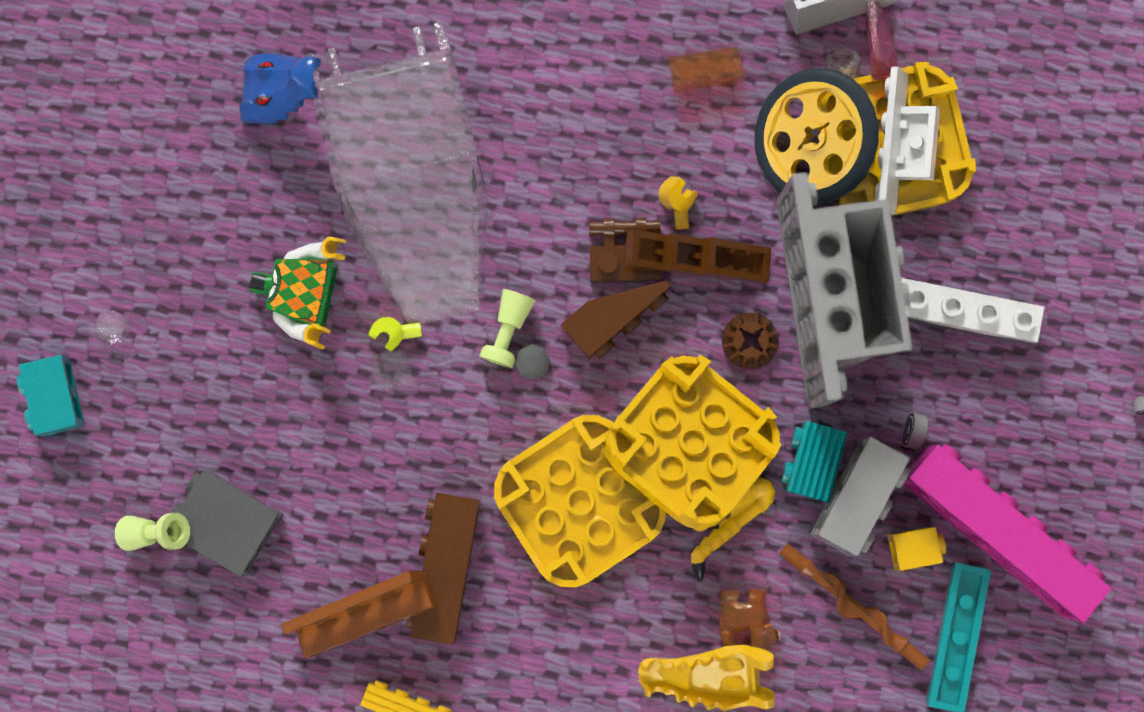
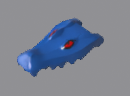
(276, 86)

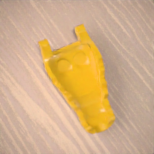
(715, 678)

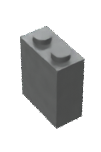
(226, 521)

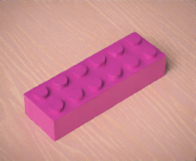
(1006, 534)

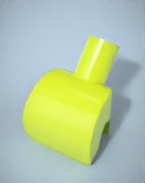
(395, 331)

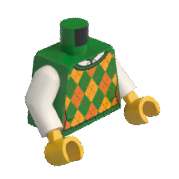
(301, 289)

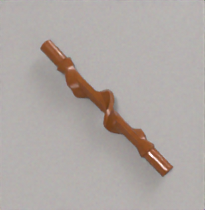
(850, 608)

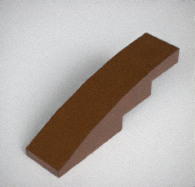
(697, 256)

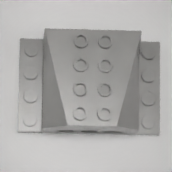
(841, 286)

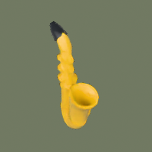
(753, 503)

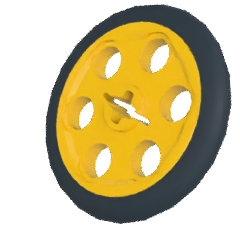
(851, 105)

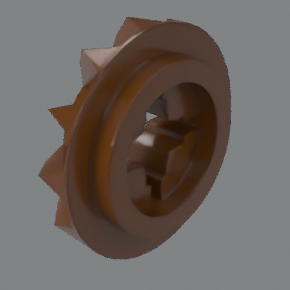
(751, 357)

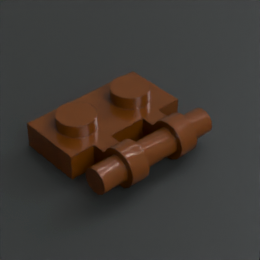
(609, 260)

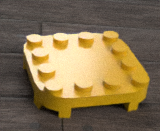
(953, 158)
(692, 442)
(573, 505)

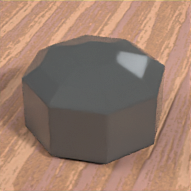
(532, 362)

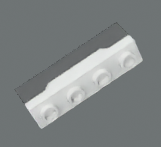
(973, 313)

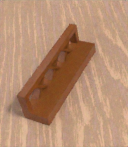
(362, 613)

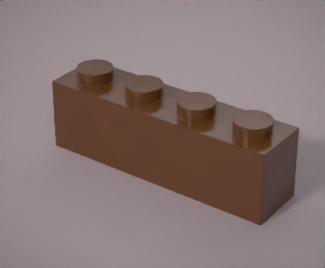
(447, 564)

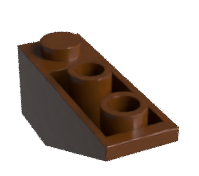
(605, 317)

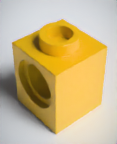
(916, 548)

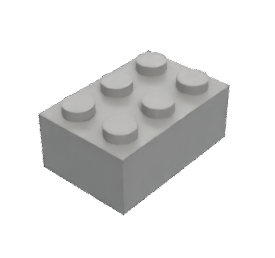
(861, 497)

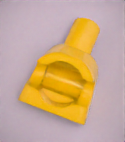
(673, 199)

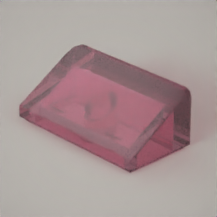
(880, 41)

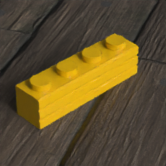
(385, 700)

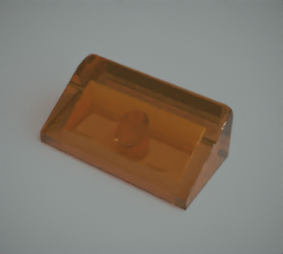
(706, 69)

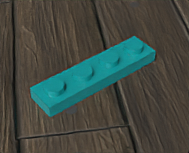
(958, 637)

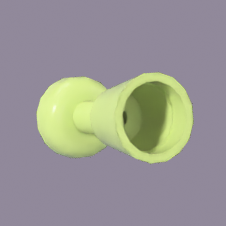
(512, 314)
(135, 532)

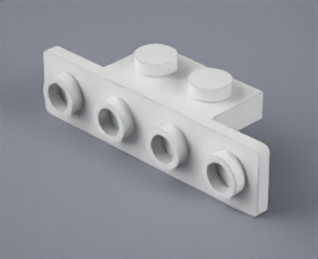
(908, 140)

